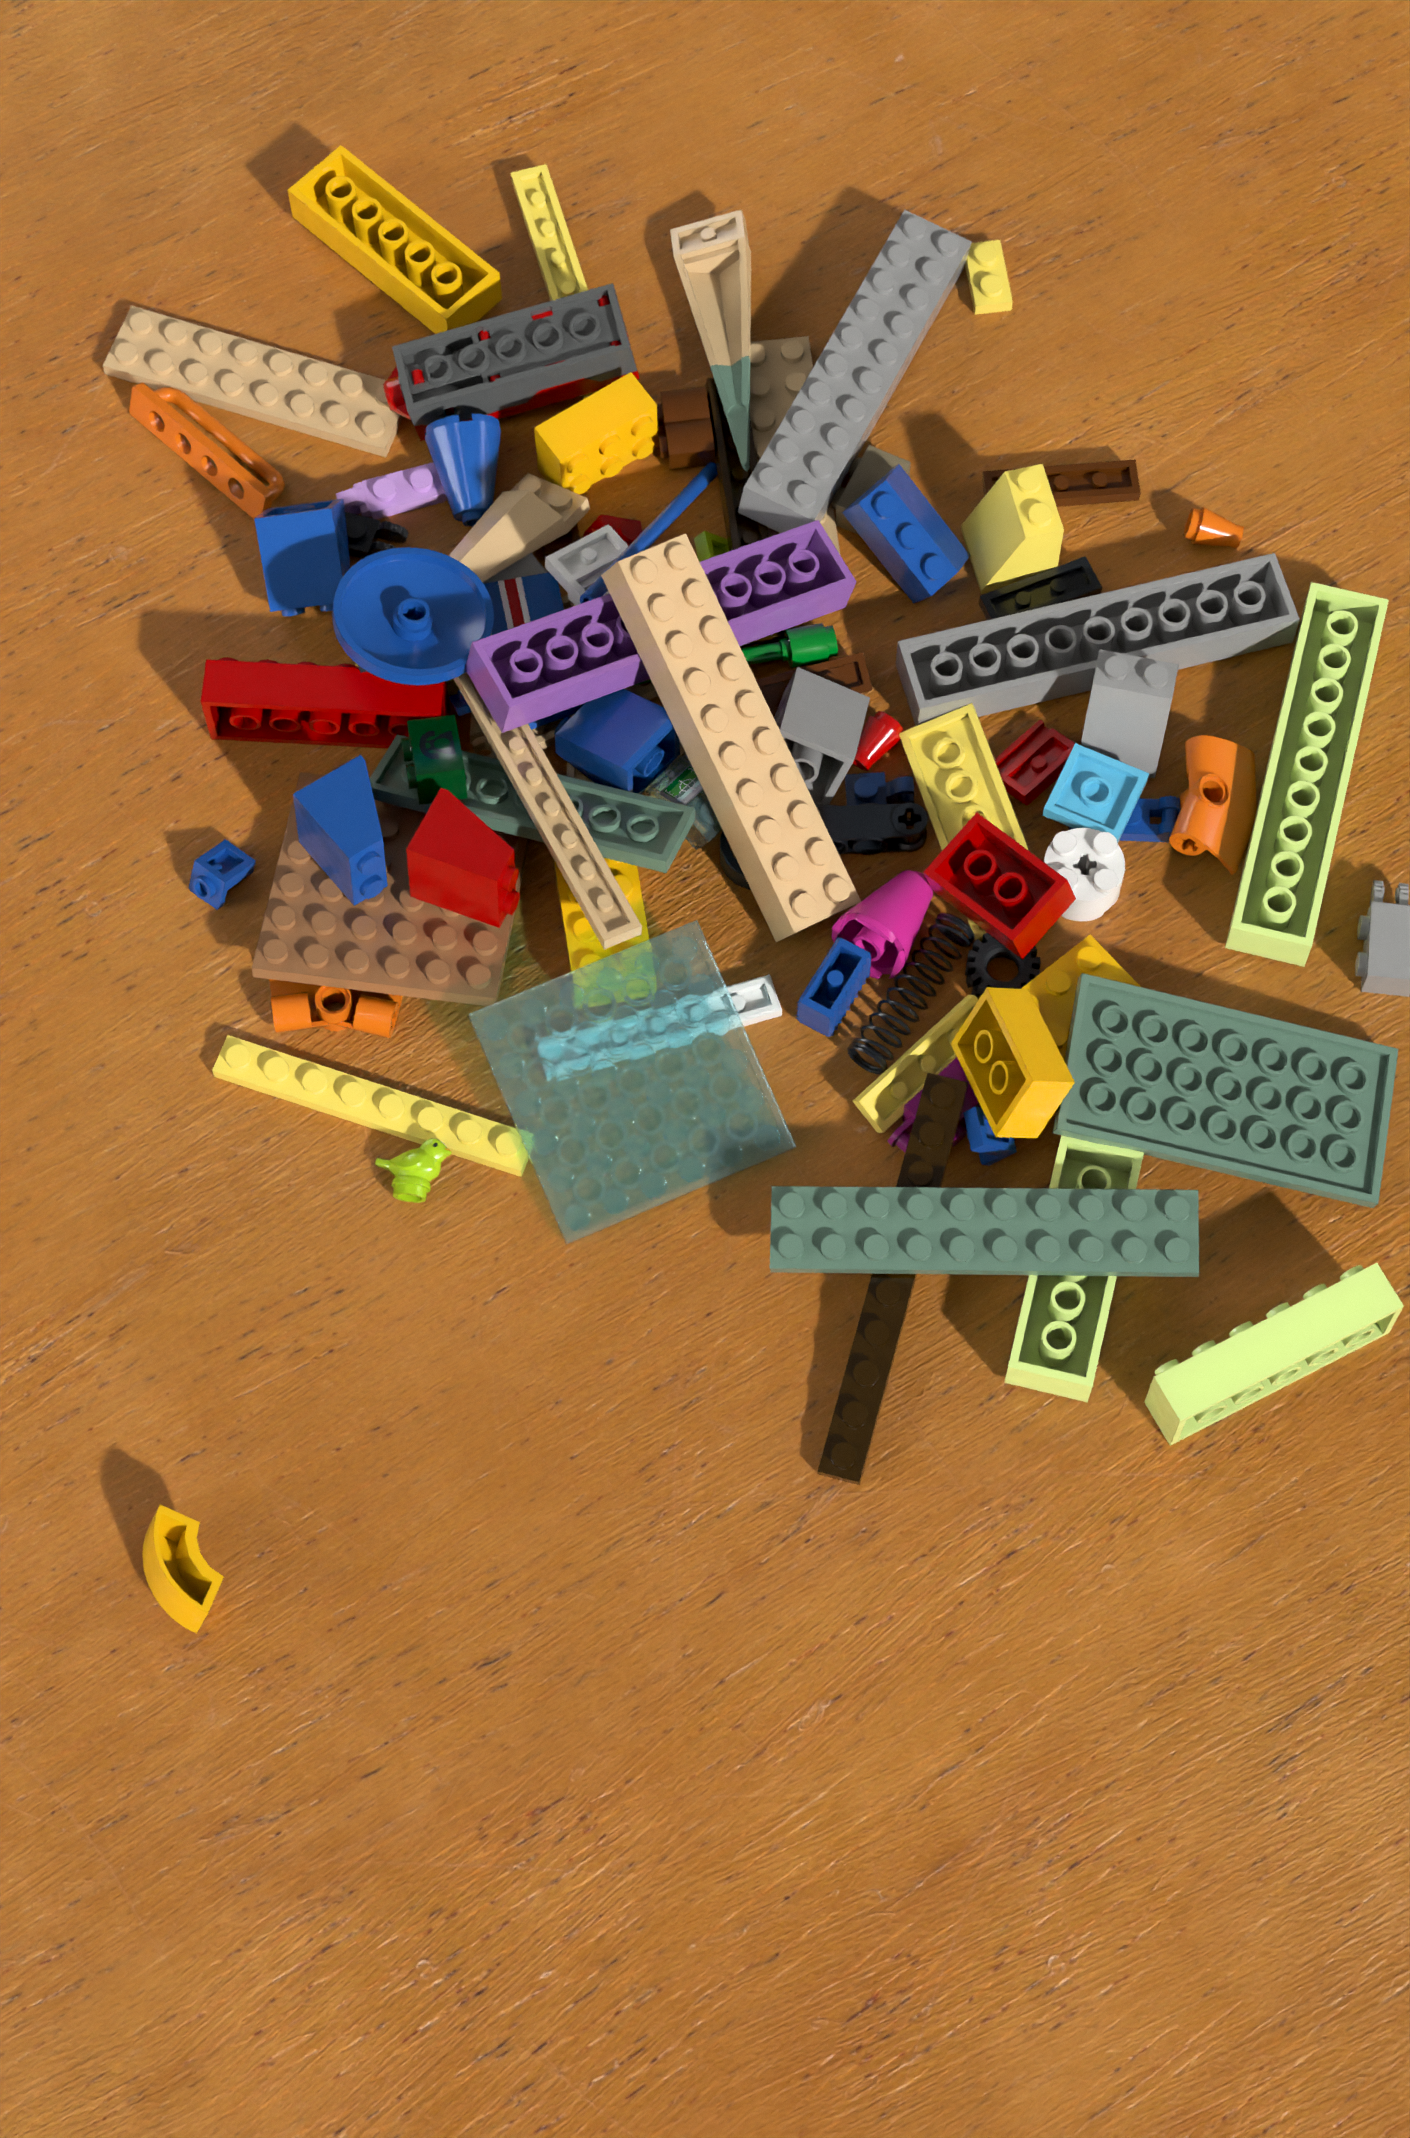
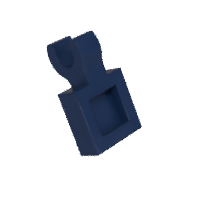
(872, 788)

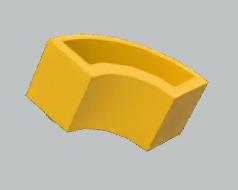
(177, 1570)

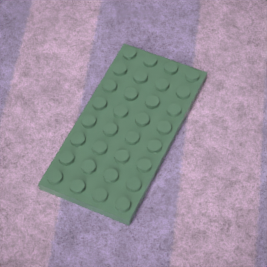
(1227, 1091)

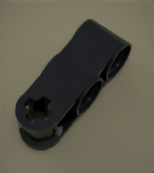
(875, 827)

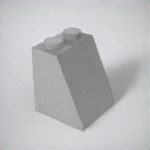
(1129, 708)
(821, 730)

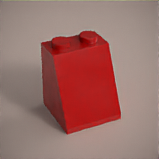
(462, 863)

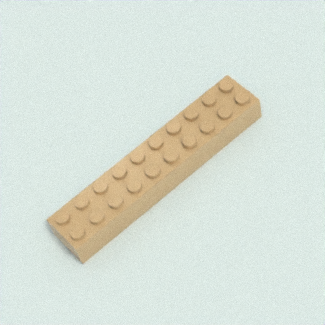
(730, 736)

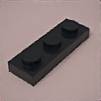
(1044, 589)

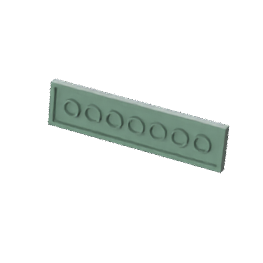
(621, 822)

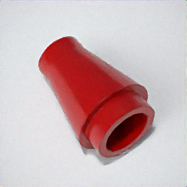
(876, 739)

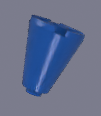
(466, 462)

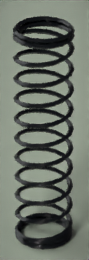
(960, 940)

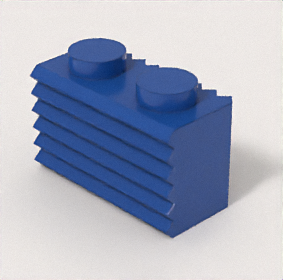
(834, 987)

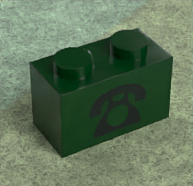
(435, 758)

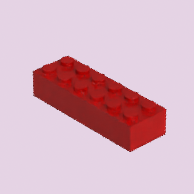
(312, 703)

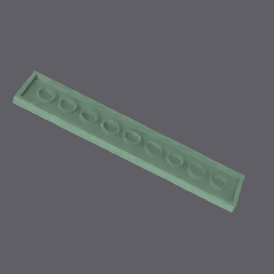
(985, 1231)

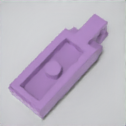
(394, 493)

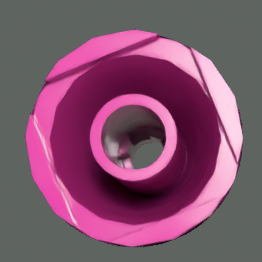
(887, 921)

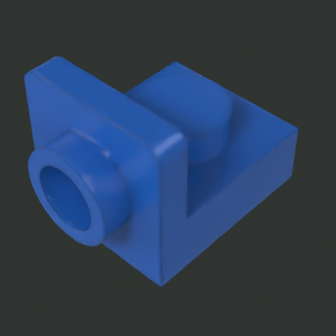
(218, 872)
(982, 1139)

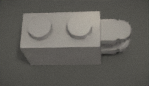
(1386, 944)

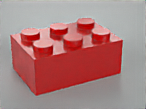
(999, 885)

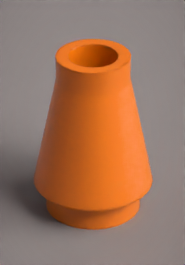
(1209, 528)

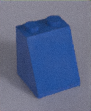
(303, 554)
(619, 741)
(343, 830)

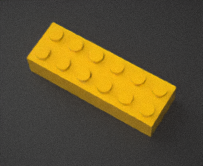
(394, 243)

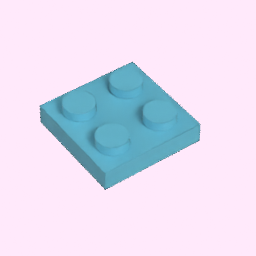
(1095, 792)

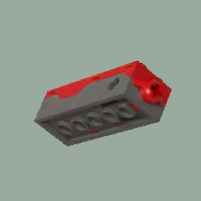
(513, 361)

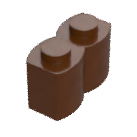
(686, 428)

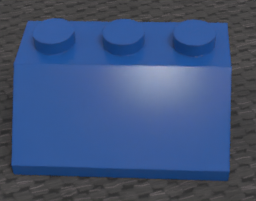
(907, 535)

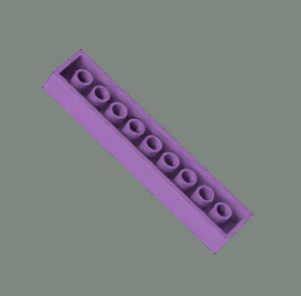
(590, 654)

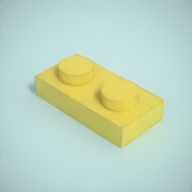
(988, 278)

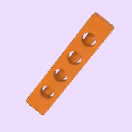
(256, 496)

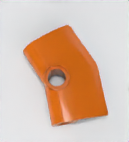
(1218, 803)
(303, 1007)

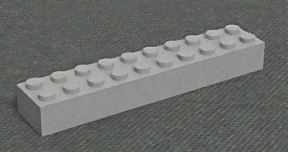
(855, 375)
(1057, 646)

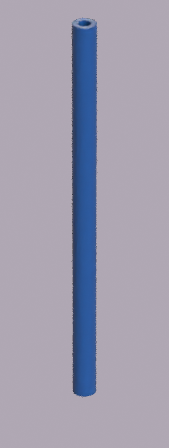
(658, 525)

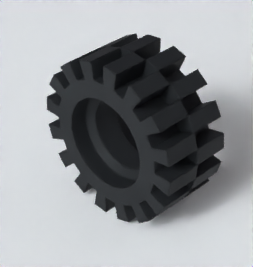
(989, 949)

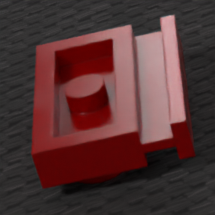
(1033, 762)

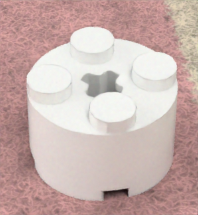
(1092, 867)

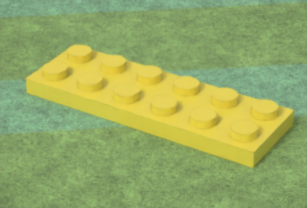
(959, 777)

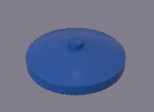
(411, 615)

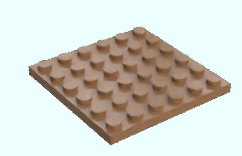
(384, 941)

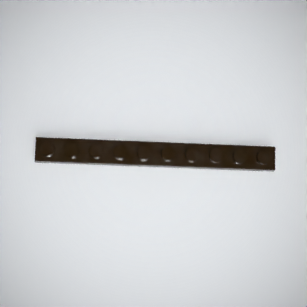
(889, 1294)

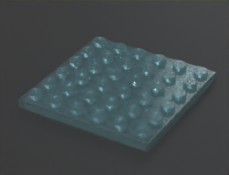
(631, 1081)

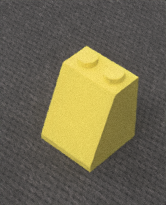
(1014, 530)

